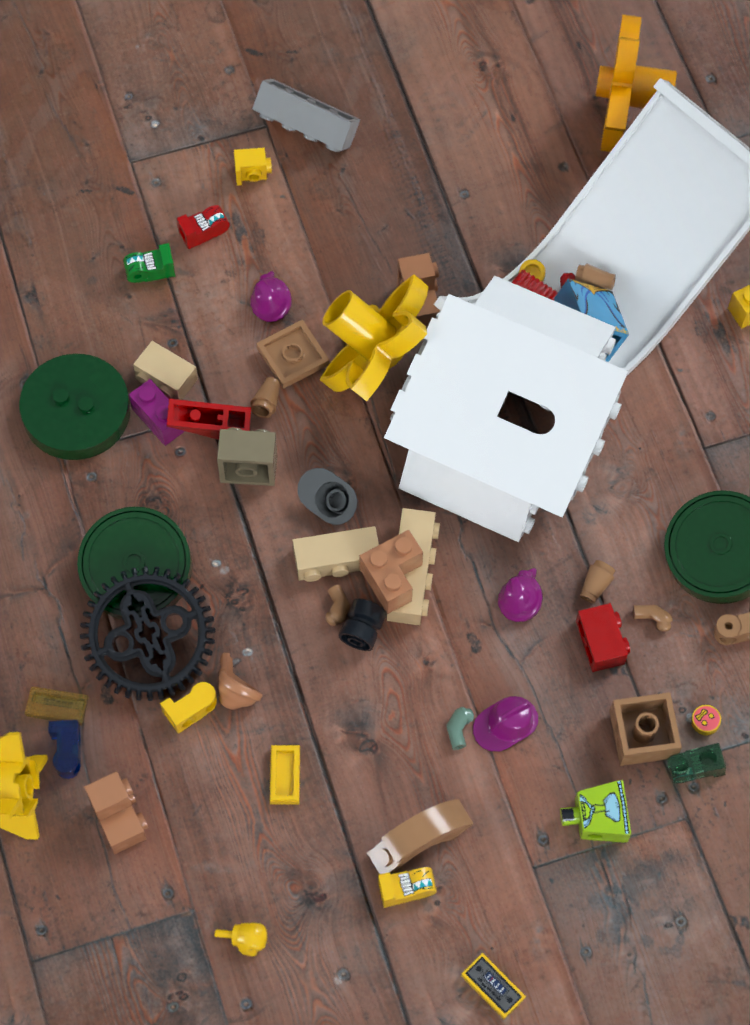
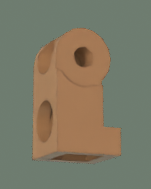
(732, 629)

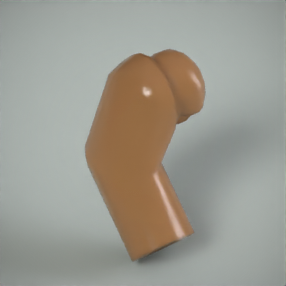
(340, 607)
(653, 612)

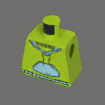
(600, 813)

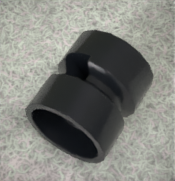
(363, 621)

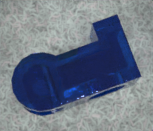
(68, 754)

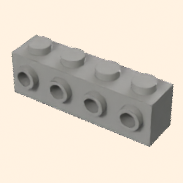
(305, 115)

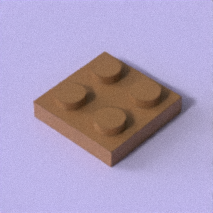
(293, 354)

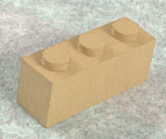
(332, 553)

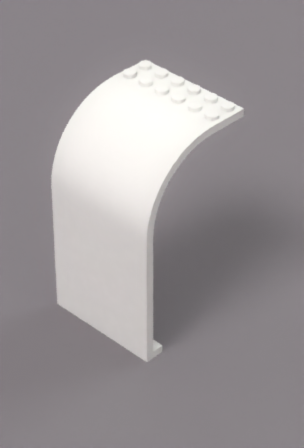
(656, 216)

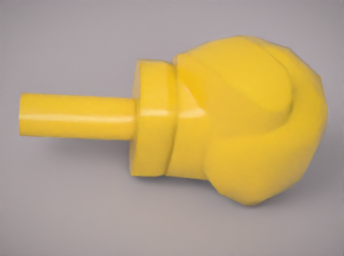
(247, 936)

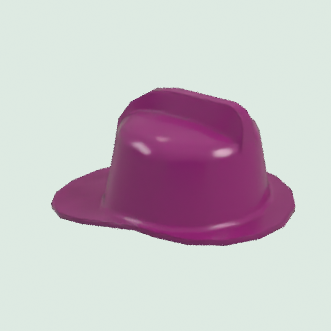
(505, 723)

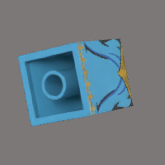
(595, 303)

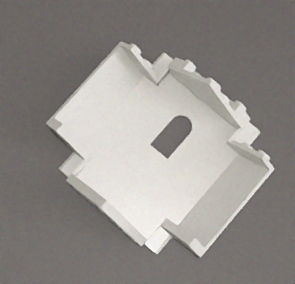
(456, 387)

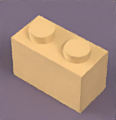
(167, 370)

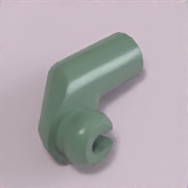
(456, 724)

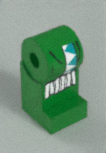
(149, 265)

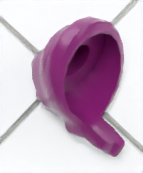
(271, 298)
(521, 597)

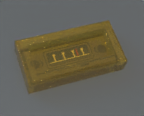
(56, 705)

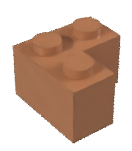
(426, 271)
(386, 569)
(113, 807)

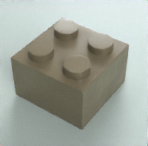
(247, 456)

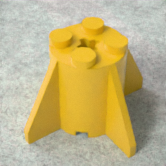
(17, 783)

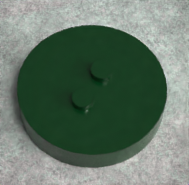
(75, 406)
(130, 540)
(711, 547)

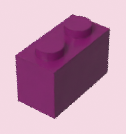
(152, 408)

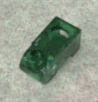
(697, 764)

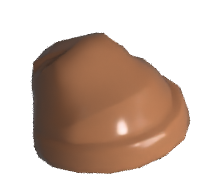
(232, 690)

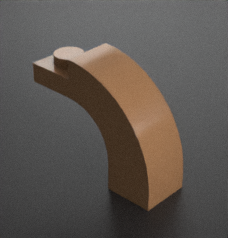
(419, 833)

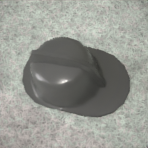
(327, 496)

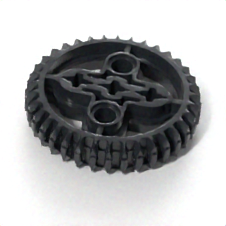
(122, 631)

